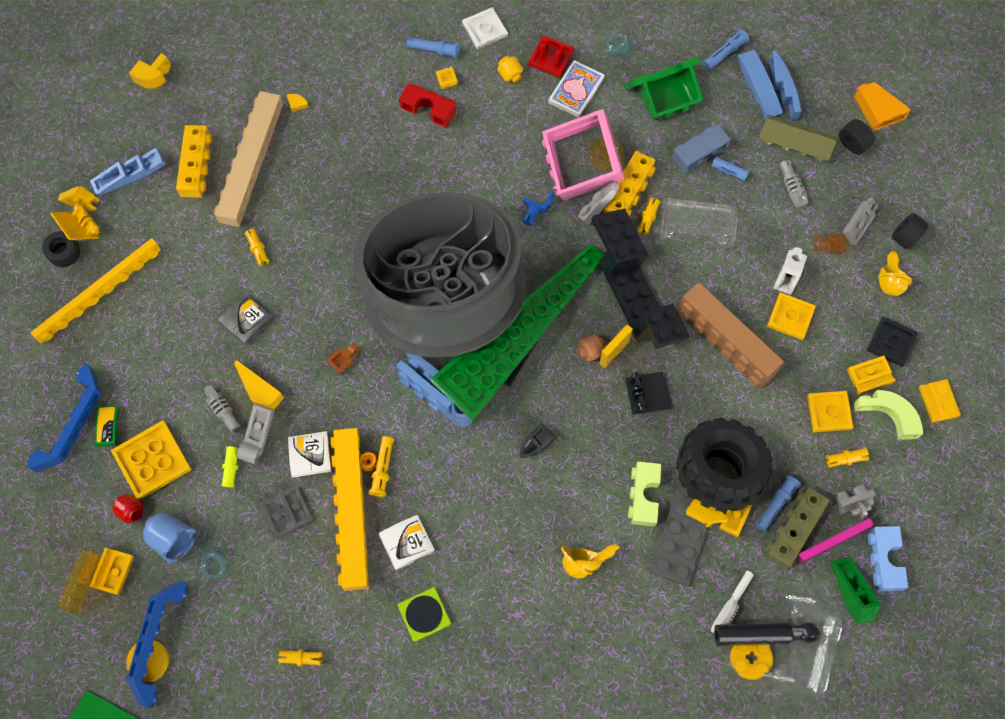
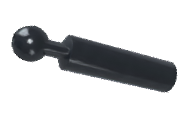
(764, 634)

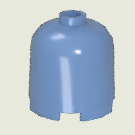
(168, 536)

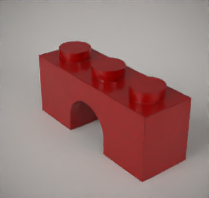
(416, 97)

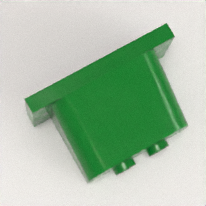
(668, 89)

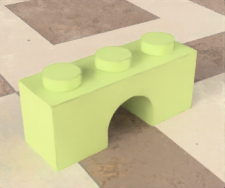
(643, 511)

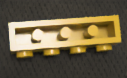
(194, 161)
(635, 175)

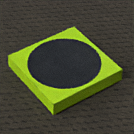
(424, 614)

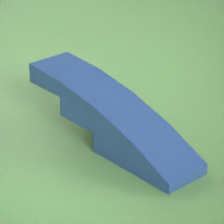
(783, 81)
(760, 84)
(130, 171)

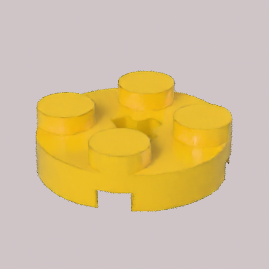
(759, 666)

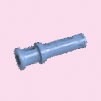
(730, 46)
(441, 47)
(782, 496)

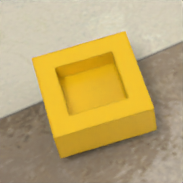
(446, 78)

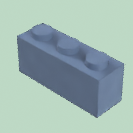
(700, 148)

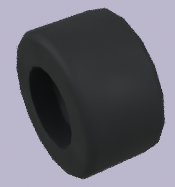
(856, 136)
(909, 231)
(64, 258)

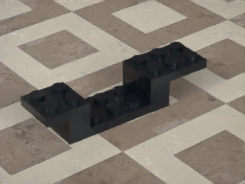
(623, 272)

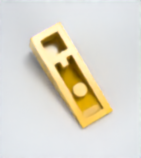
(258, 389)

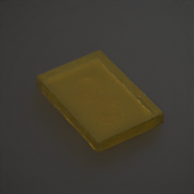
(79, 582)

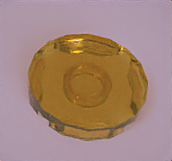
(599, 155)

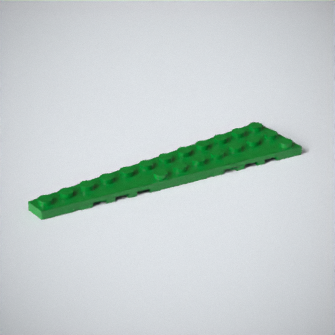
(478, 374)

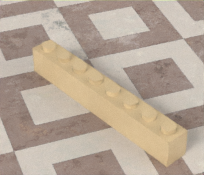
(248, 159)

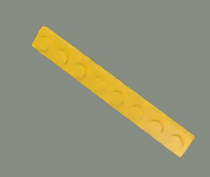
(93, 293)

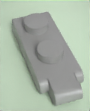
(598, 202)
(860, 221)

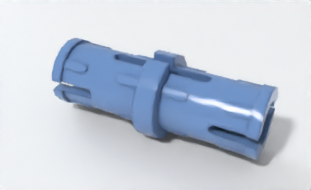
(730, 168)

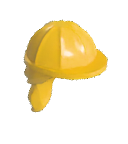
(891, 278)
(583, 562)

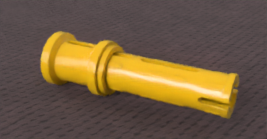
(380, 476)

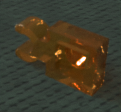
(832, 243)

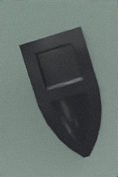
(537, 441)

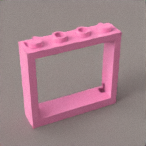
(571, 128)

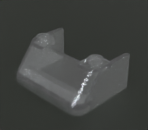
(699, 219)
(810, 662)

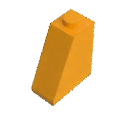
(880, 106)

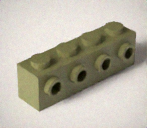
(798, 137)
(797, 528)

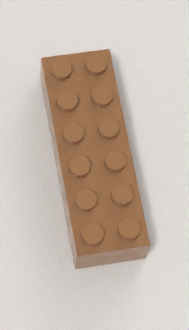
(729, 336)

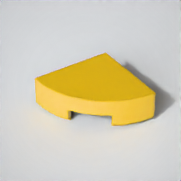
(297, 102)

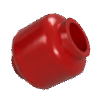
(128, 508)

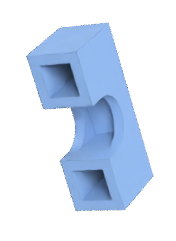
(887, 576)

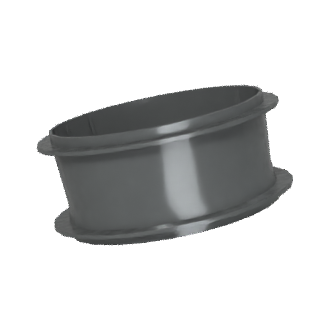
(448, 298)

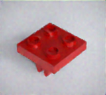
(551, 56)

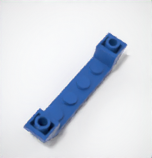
(40, 460)
(145, 693)

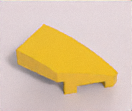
(705, 515)

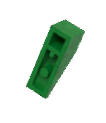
(855, 591)

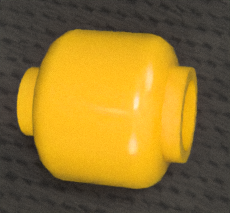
(510, 69)

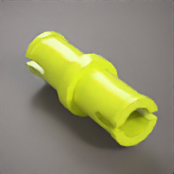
(230, 467)

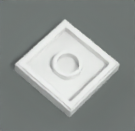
(485, 28)

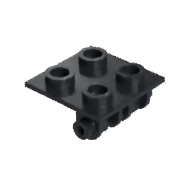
(647, 392)

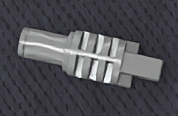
(793, 184)
(221, 408)

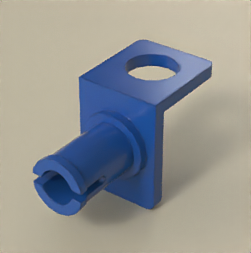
(534, 208)

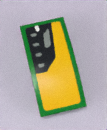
(106, 426)

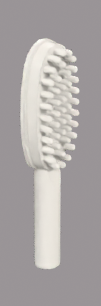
(730, 607)

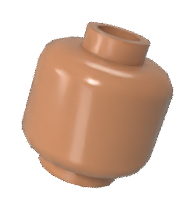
(590, 347)

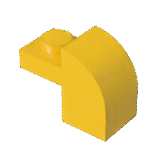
(151, 76)

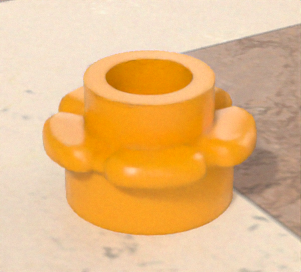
(373, 461)

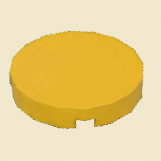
(156, 663)

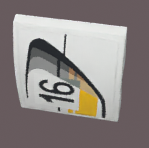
(309, 454)
(406, 542)

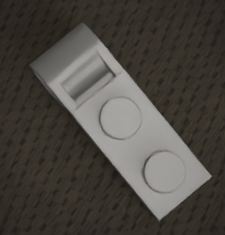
(256, 434)

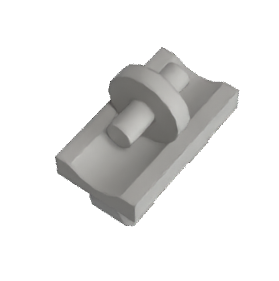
(857, 504)

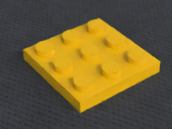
(151, 460)

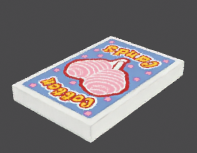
(576, 89)

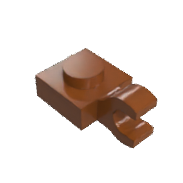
(341, 360)

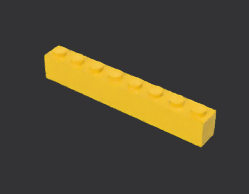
(350, 510)

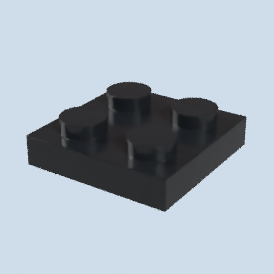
(892, 341)

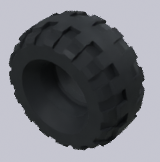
(737, 445)

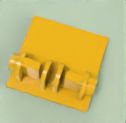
(77, 224)

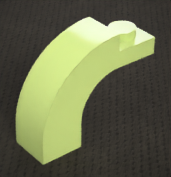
(899, 409)

